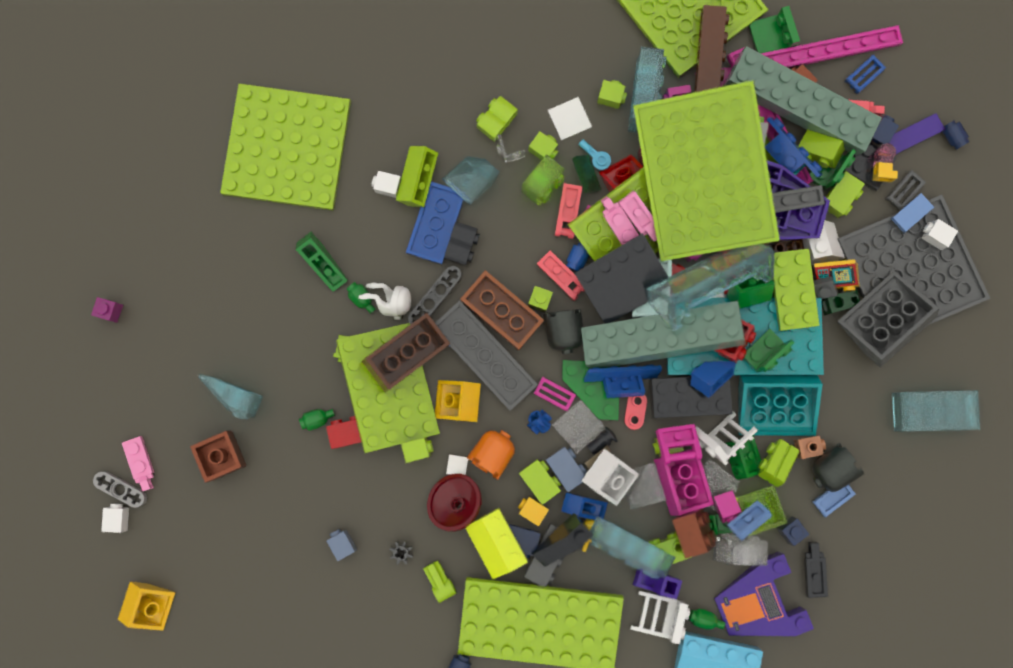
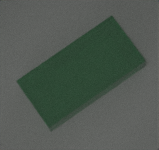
(586, 174)

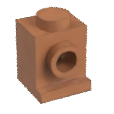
(803, 445)

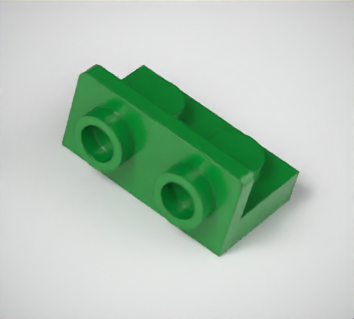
(746, 461)

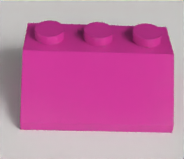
(684, 485)

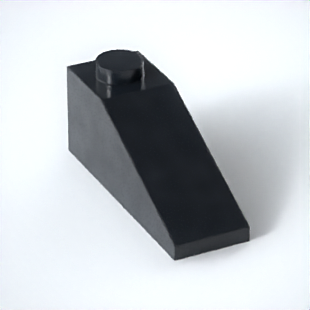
(563, 541)

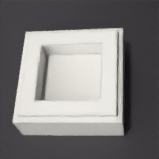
(457, 465)

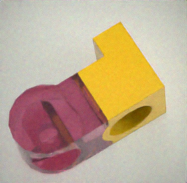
(884, 164)

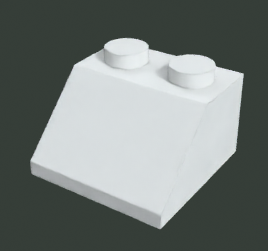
(826, 247)

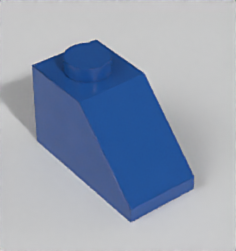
(712, 376)
(584, 506)

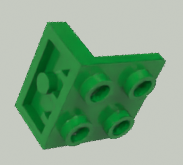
(775, 32)
(833, 176)
(766, 350)

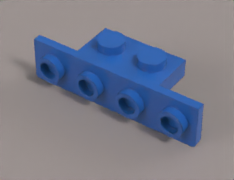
(787, 152)
(623, 380)

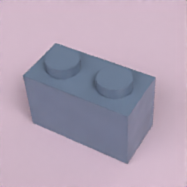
(566, 468)

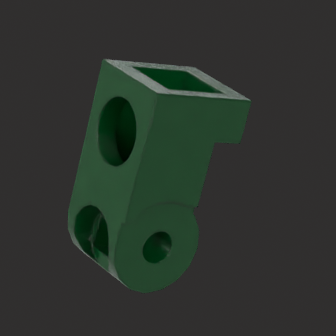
(841, 302)

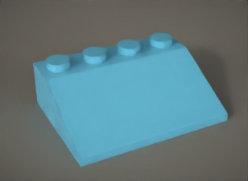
(713, 652)

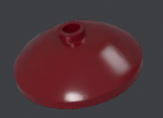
(445, 499)

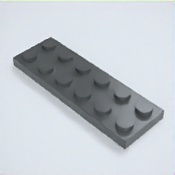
(485, 355)

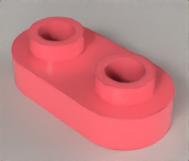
(635, 410)

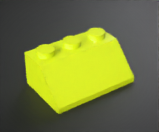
(496, 543)

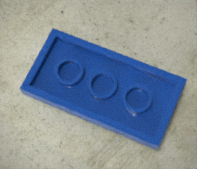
(435, 224)

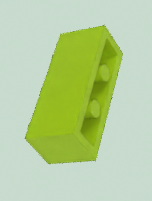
(417, 176)

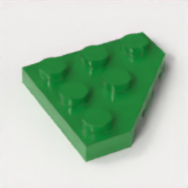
(590, 393)

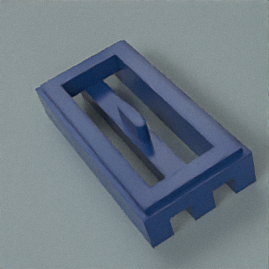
(854, 84)

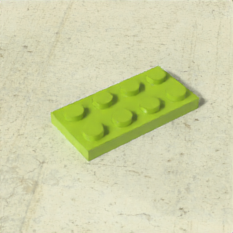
(794, 290)

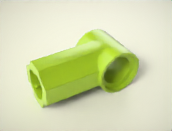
(441, 585)

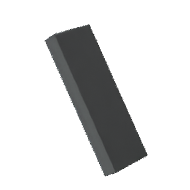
(798, 198)

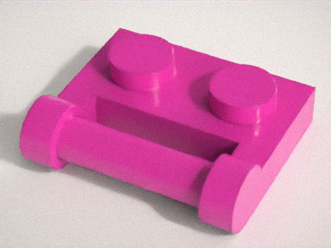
(678, 437)

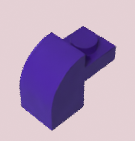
(665, 587)

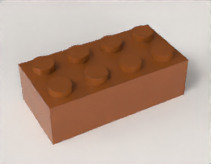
(502, 310)

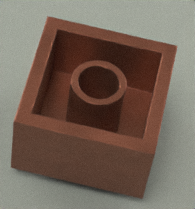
(218, 456)
(694, 533)

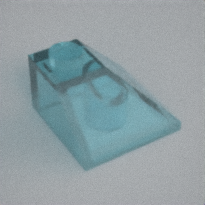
(471, 178)

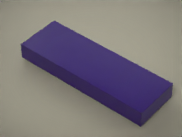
(917, 133)

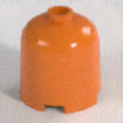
(492, 453)

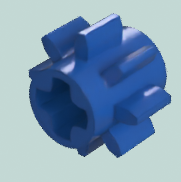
(539, 421)

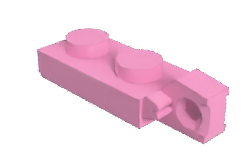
(638, 214)
(618, 221)
(139, 462)

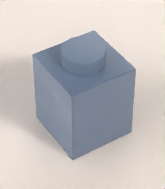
(341, 544)

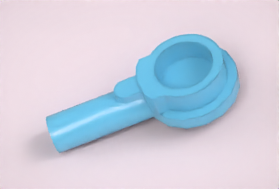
(600, 160)

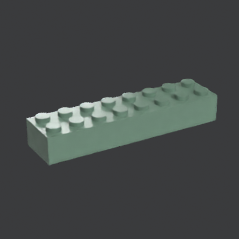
(804, 101)
(653, 339)

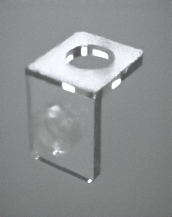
(510, 157)

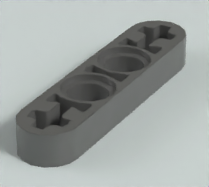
(431, 294)

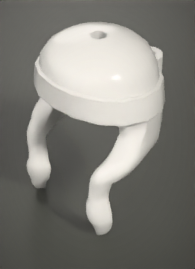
(397, 302)

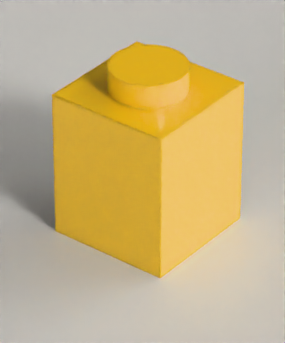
(532, 510)

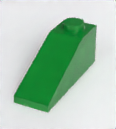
(320, 261)

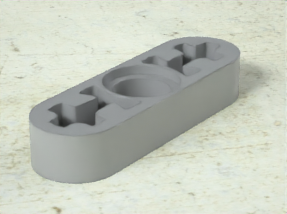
(110, 478)

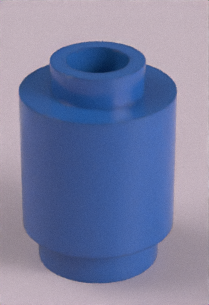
(577, 257)

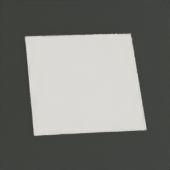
(569, 118)

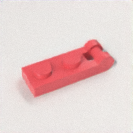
(568, 208)
(560, 274)

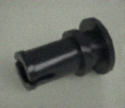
(603, 440)

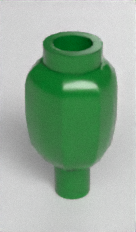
(354, 291)
(315, 418)
(705, 619)

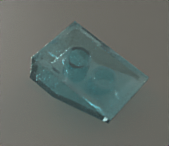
(234, 398)

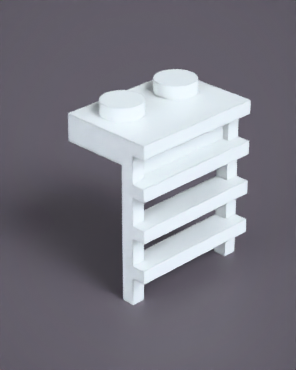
(719, 449)
(675, 616)

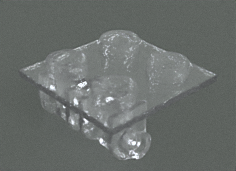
(578, 426)
(719, 480)
(646, 488)

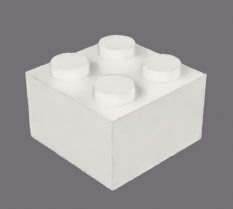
(610, 477)

